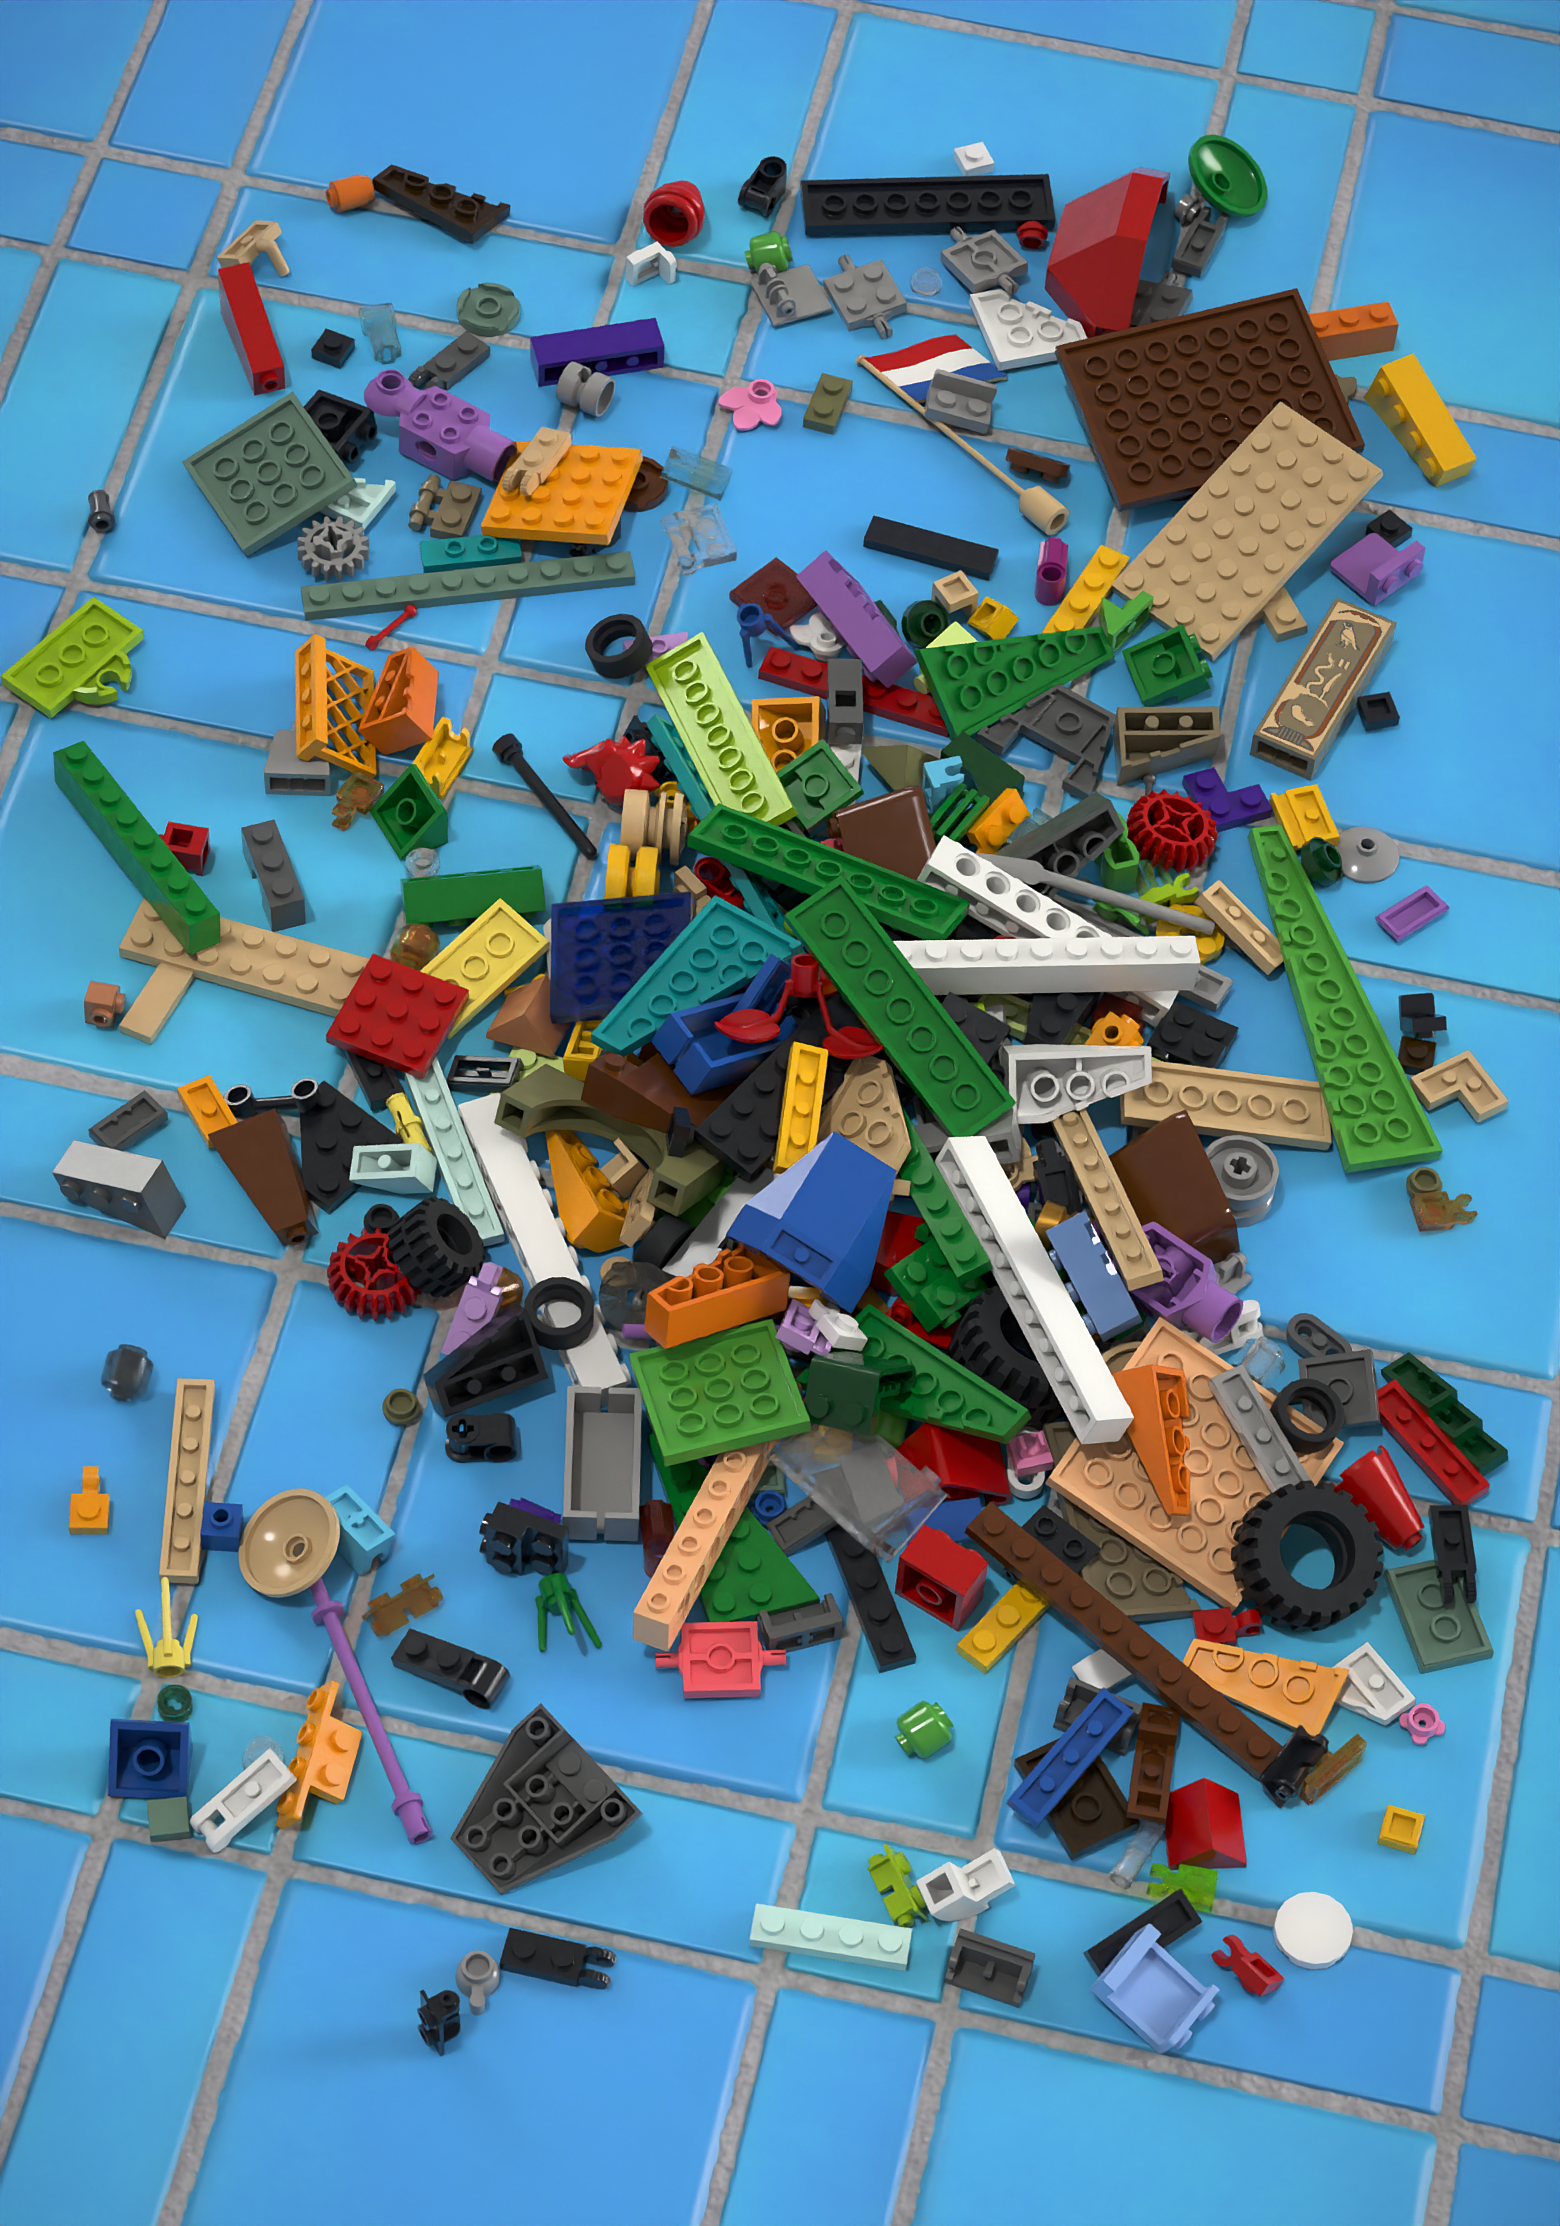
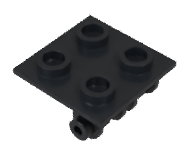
(1059, 1539)

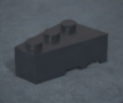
(488, 1364)

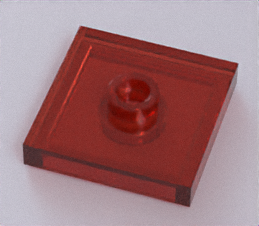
(777, 593)

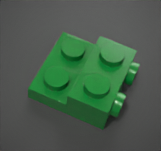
(1168, 666)
(817, 787)
(931, 1287)

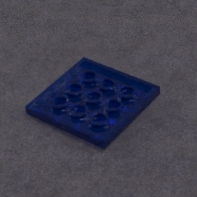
(607, 948)

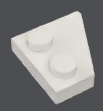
(1373, 1687)

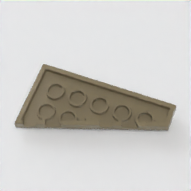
(1120, 1570)

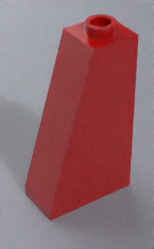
(250, 329)

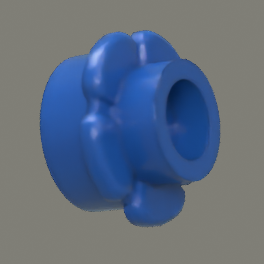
(766, 1500)

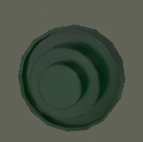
(923, 623)
(1321, 861)

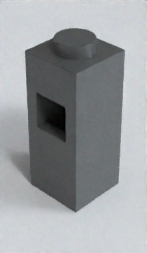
(844, 701)

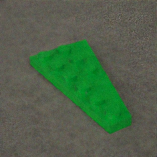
(942, 1388)

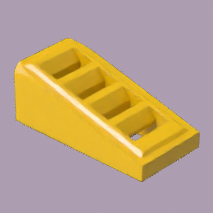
(580, 1050)

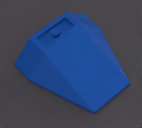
(822, 1219)

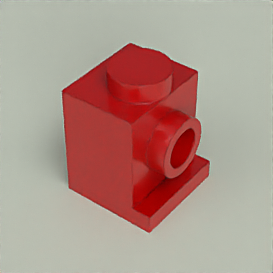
(188, 844)

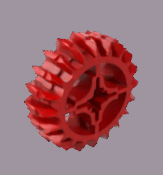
(1173, 825)
(366, 1259)

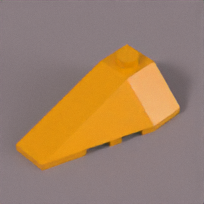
(788, 726)
(584, 1197)

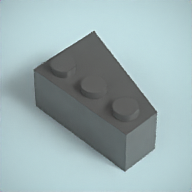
(121, 1185)

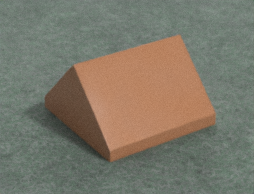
(526, 1020)

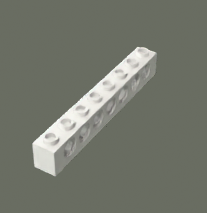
(1019, 910)

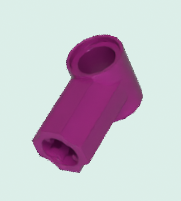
(1051, 571)

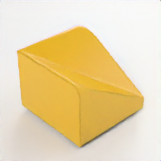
(993, 619)

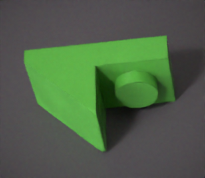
(1125, 622)

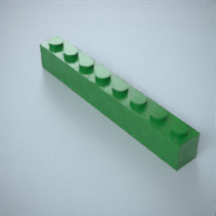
(137, 847)

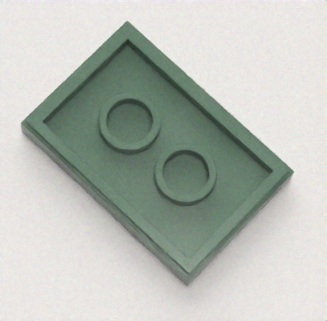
(1436, 1632)

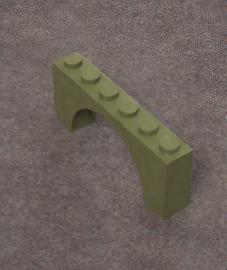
(553, 1102)

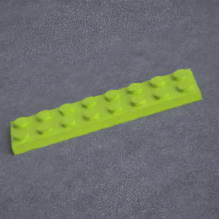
(718, 732)

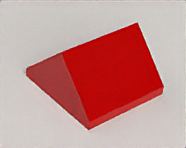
(1204, 1827)

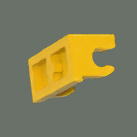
(444, 757)

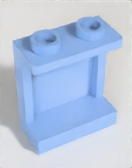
(1153, 1992)

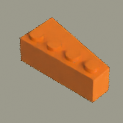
(716, 1297)

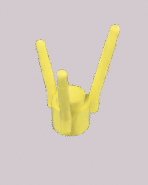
(168, 1657)

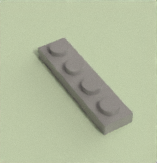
(1257, 1428)

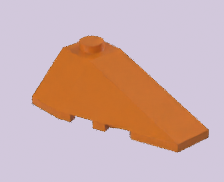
(1159, 1406)

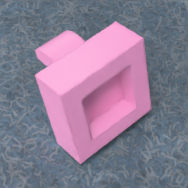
(1030, 1453)

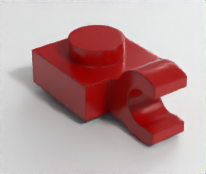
(1222, 1628)
(1253, 1970)

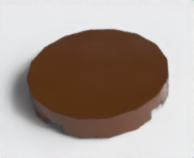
(648, 487)

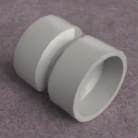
(583, 388)

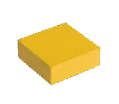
(1401, 1829)

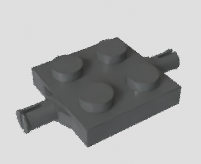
(1159, 300)

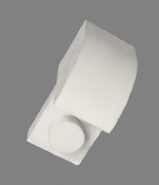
(964, 1892)

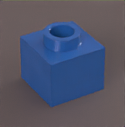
(221, 1526)

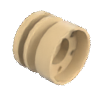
(654, 825)

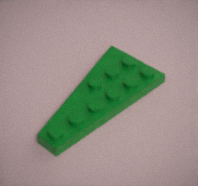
(996, 677)
(750, 1570)

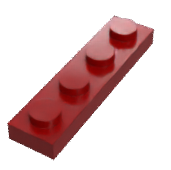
(1429, 1445)

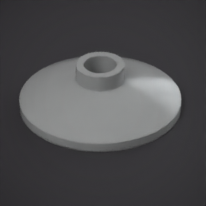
(1368, 864)

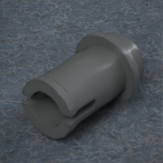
(101, 517)

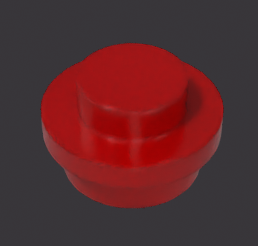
(1032, 234)

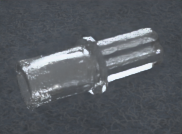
(1137, 1853)

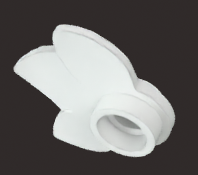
(818, 637)

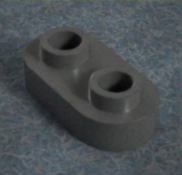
(1321, 1338)

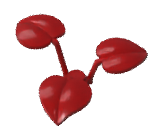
(805, 981)

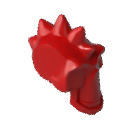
(617, 767)

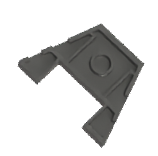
(1063, 724)

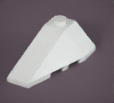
(1067, 1078)

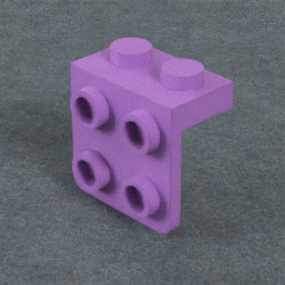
(1377, 567)

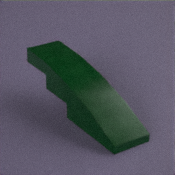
(1452, 1417)

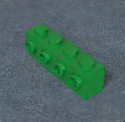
(470, 894)

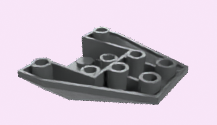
(540, 1806)

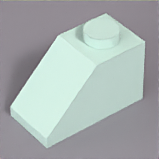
(394, 1168)

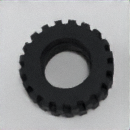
(985, 1348)
(1347, 1535)

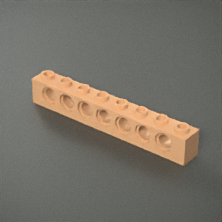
(698, 1544)

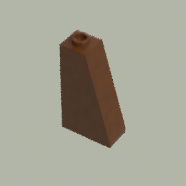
(267, 1169)

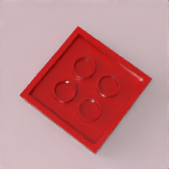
(397, 1016)

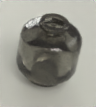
(127, 1372)

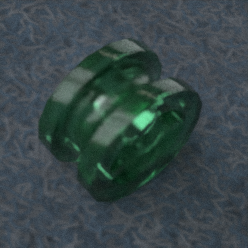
(180, 1695)

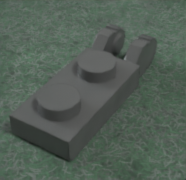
(1199, 243)
(451, 363)

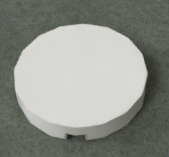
(1313, 1930)

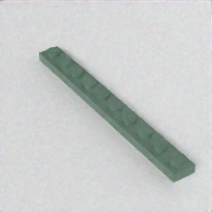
(467, 585)

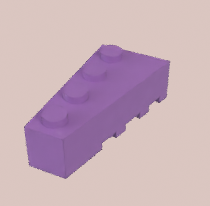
(857, 620)

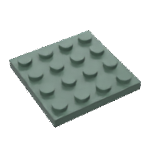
(269, 474)

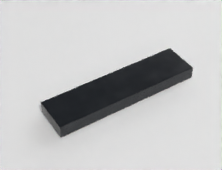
(931, 547)

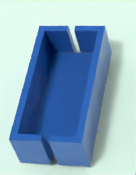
(704, 1054)

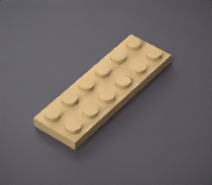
(1232, 1104)

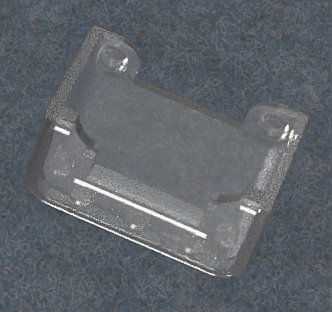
(861, 1484)

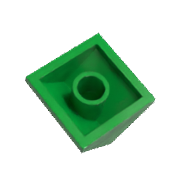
(411, 814)

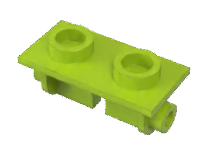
(893, 1873)

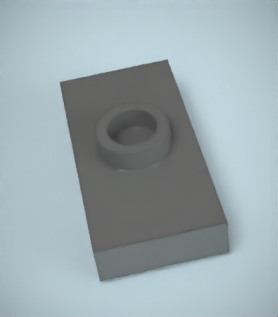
(129, 1123)
(800, 1526)

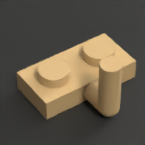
(256, 239)

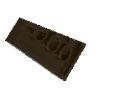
(440, 203)

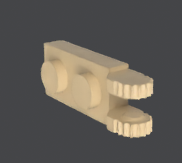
(537, 460)

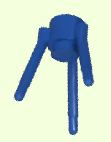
(753, 623)

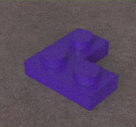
(1226, 808)

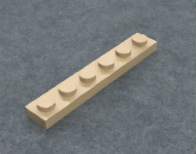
(187, 1480)

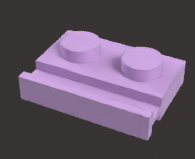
(799, 1331)

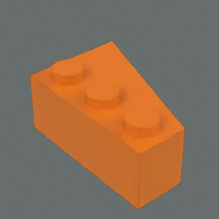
(402, 703)

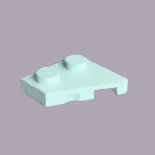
(361, 503)

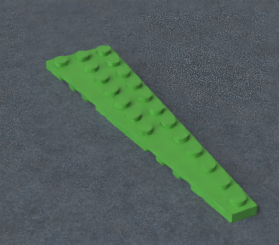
(1358, 1072)

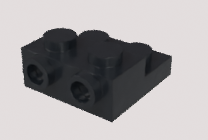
(342, 423)
(1191, 1038)
(521, 1538)

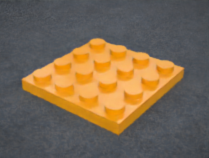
(573, 504)

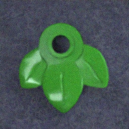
(1113, 913)

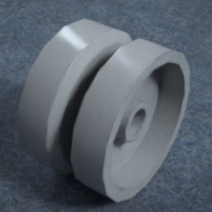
(1246, 1174)

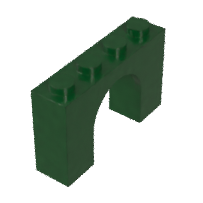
(981, 772)

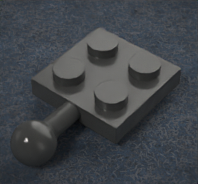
(1351, 1378)

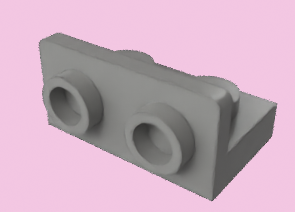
(960, 401)

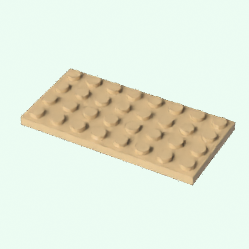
(1248, 529)

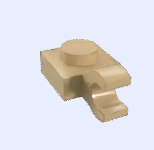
(687, 882)

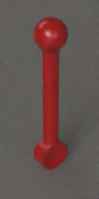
(409, 612)

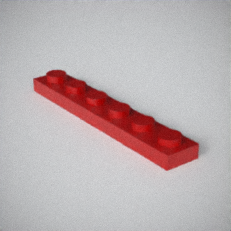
(890, 703)

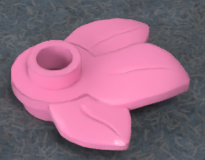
(752, 405)

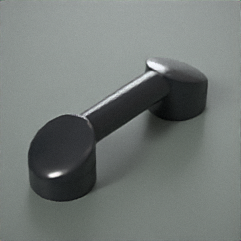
(243, 1104)

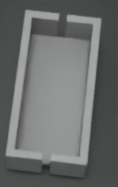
(602, 1464)

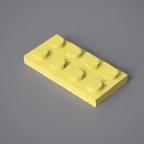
(488, 958)

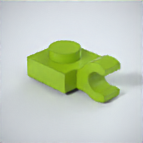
(1170, 895)

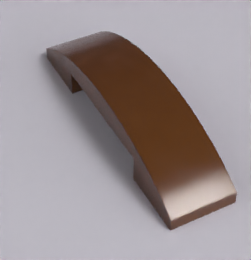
(1152, 1763)

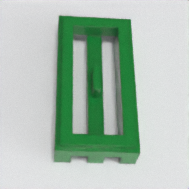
(969, 797)

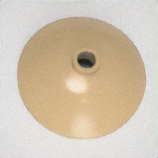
(289, 1543)

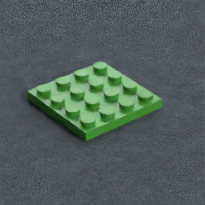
(719, 1393)

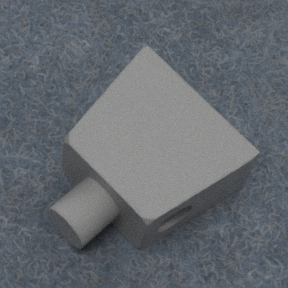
(291, 775)

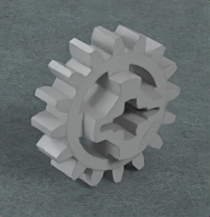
(333, 548)

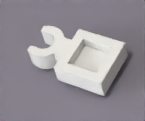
(837, 1328)

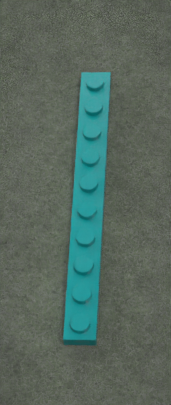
(679, 762)

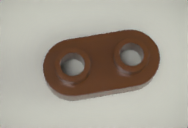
(1050, 468)

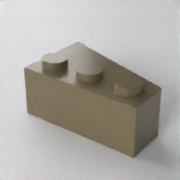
(1162, 739)

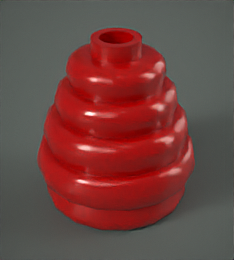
(674, 213)

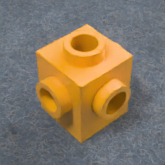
(1115, 1032)

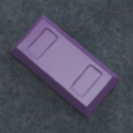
(1411, 913)

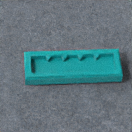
(468, 553)

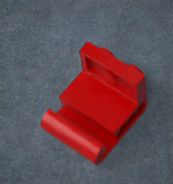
(961, 1461)

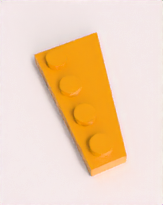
(1269, 1685)

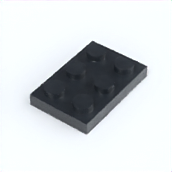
(979, 1027)

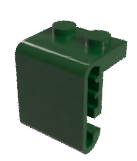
(848, 1389)

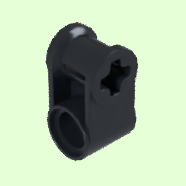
(765, 186)
(484, 1438)

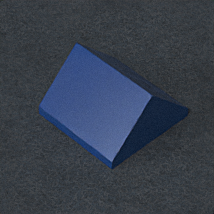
(149, 1759)

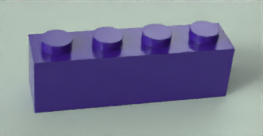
(603, 349)

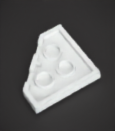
(1019, 331)

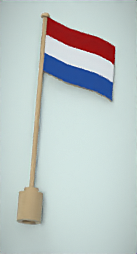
(910, 374)

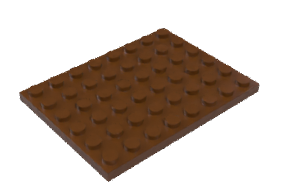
(1187, 390)

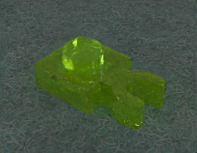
(1194, 1881)

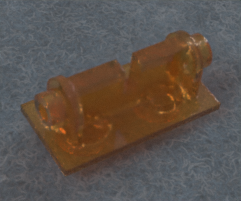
(389, 1612)

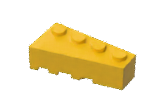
(1420, 420)

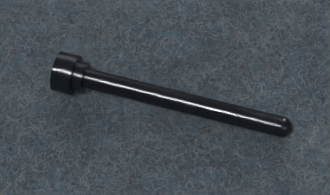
(509, 750)

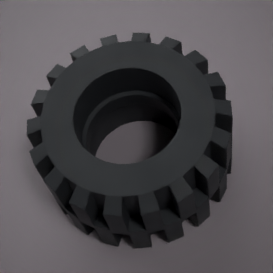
(436, 1247)

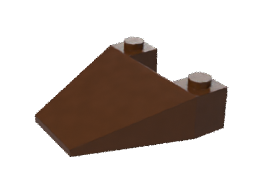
(646, 1092)

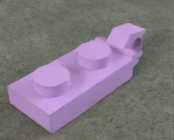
(477, 1306)

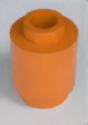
(350, 192)

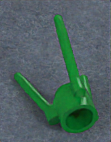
(558, 1598)

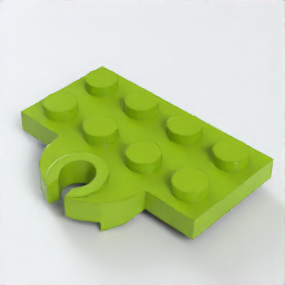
(77, 661)

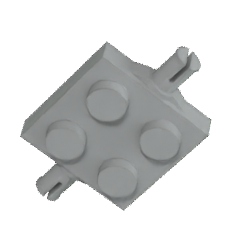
(984, 261)
(865, 295)

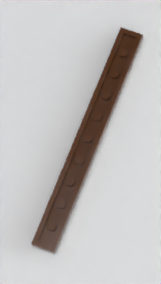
(1124, 1640)

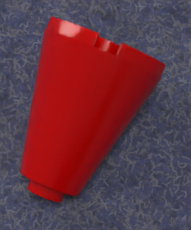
(1380, 1489)

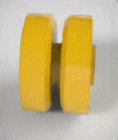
(632, 881)

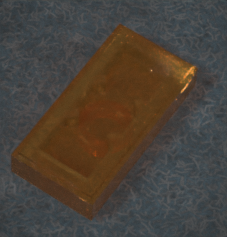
(1332, 1769)

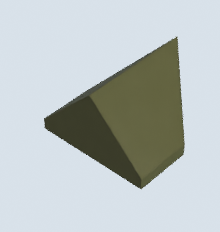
(898, 764)

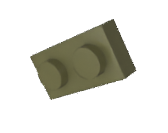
(827, 403)

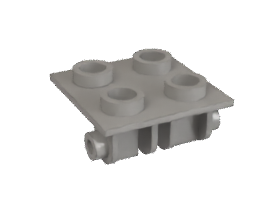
(789, 293)

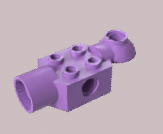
(440, 428)
(1189, 1288)

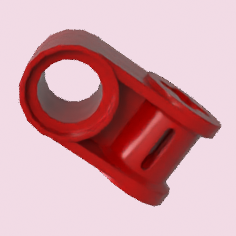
(720, 883)

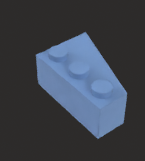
(1092, 1277)

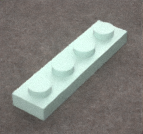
(830, 1937)

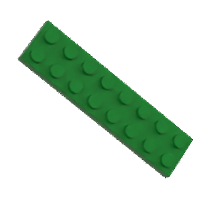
(810, 866)
(899, 1010)

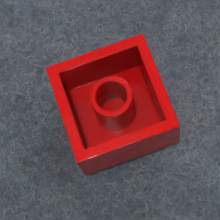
(941, 1577)

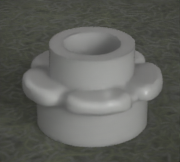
(1187, 209)

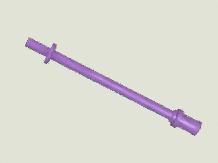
(406, 1803)

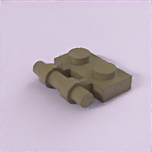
(455, 511)

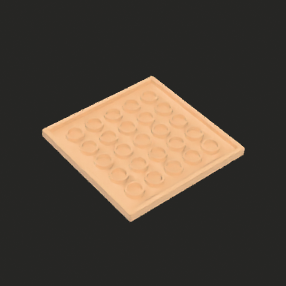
(1224, 1481)

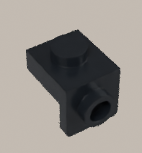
(1419, 1016)

